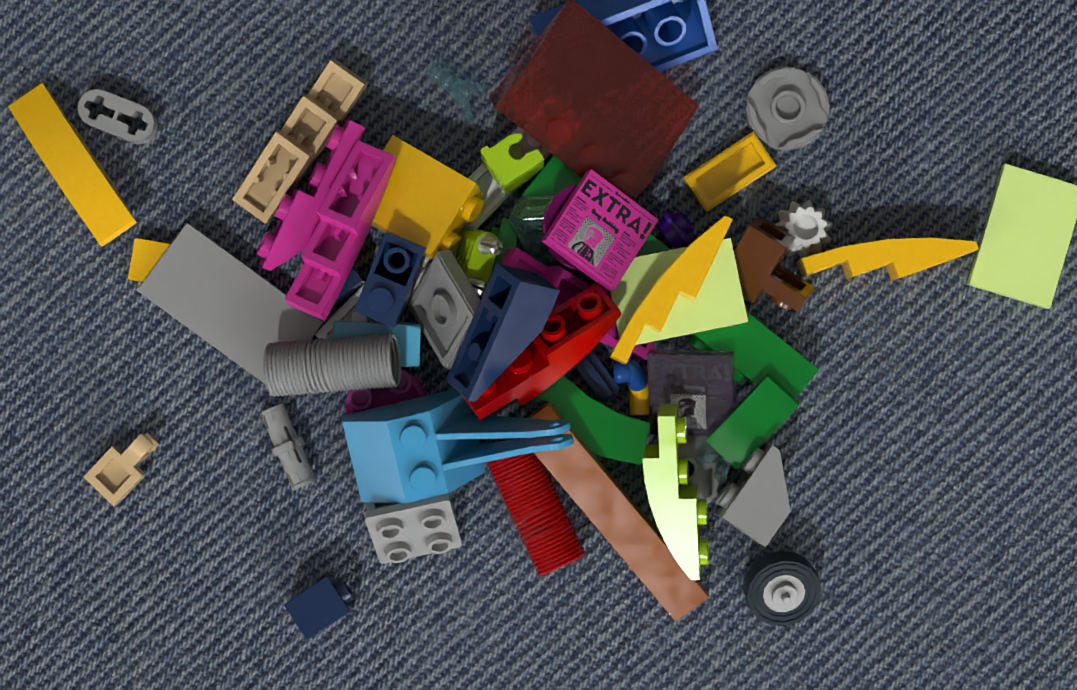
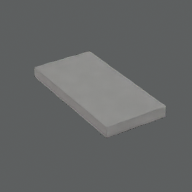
(224, 300)

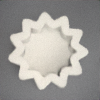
(807, 226)

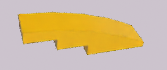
(72, 164)
(899, 256)
(681, 279)

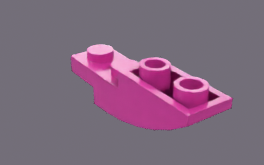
(299, 211)

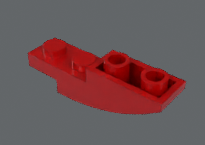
(565, 340)

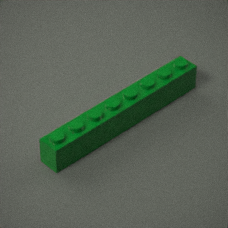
(754, 345)

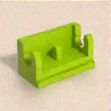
(507, 164)

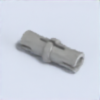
(288, 446)

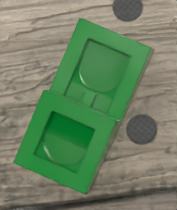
(752, 421)

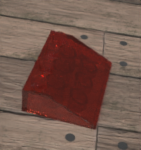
(595, 102)

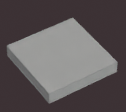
(444, 306)

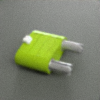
(477, 256)

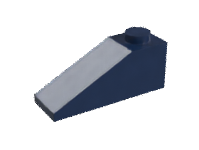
(504, 324)

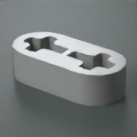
(121, 107)

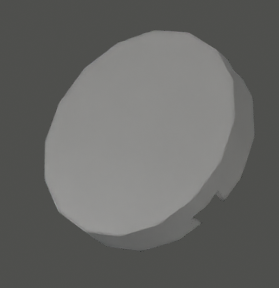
(787, 108)

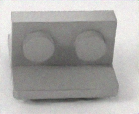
(412, 528)

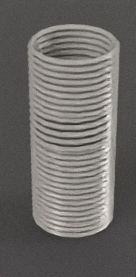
(345, 361)

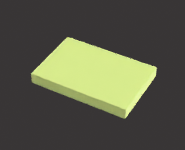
(1025, 236)
(715, 307)

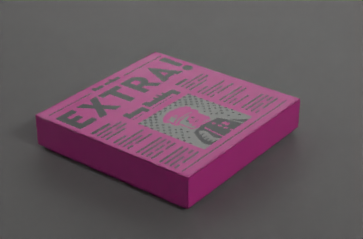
(599, 230)

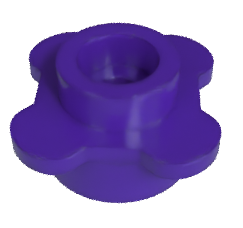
(676, 228)

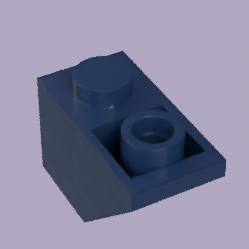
(391, 280)

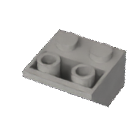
(759, 497)

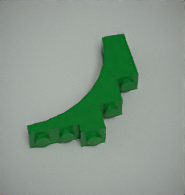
(598, 426)

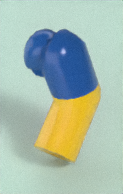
(638, 385)

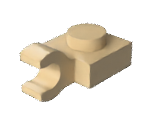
(119, 471)

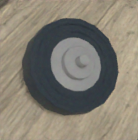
(782, 588)

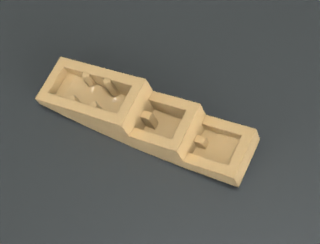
(300, 140)

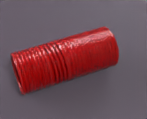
(531, 493)

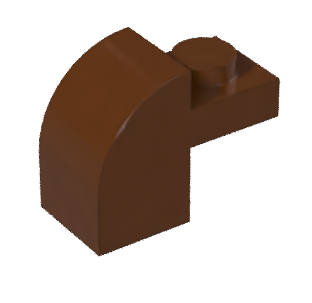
(759, 267)

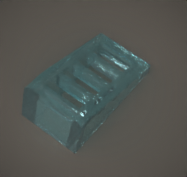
(526, 221)

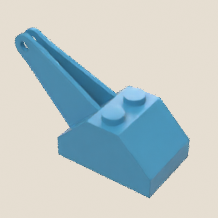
(433, 445)

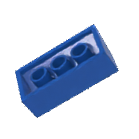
(657, 30)

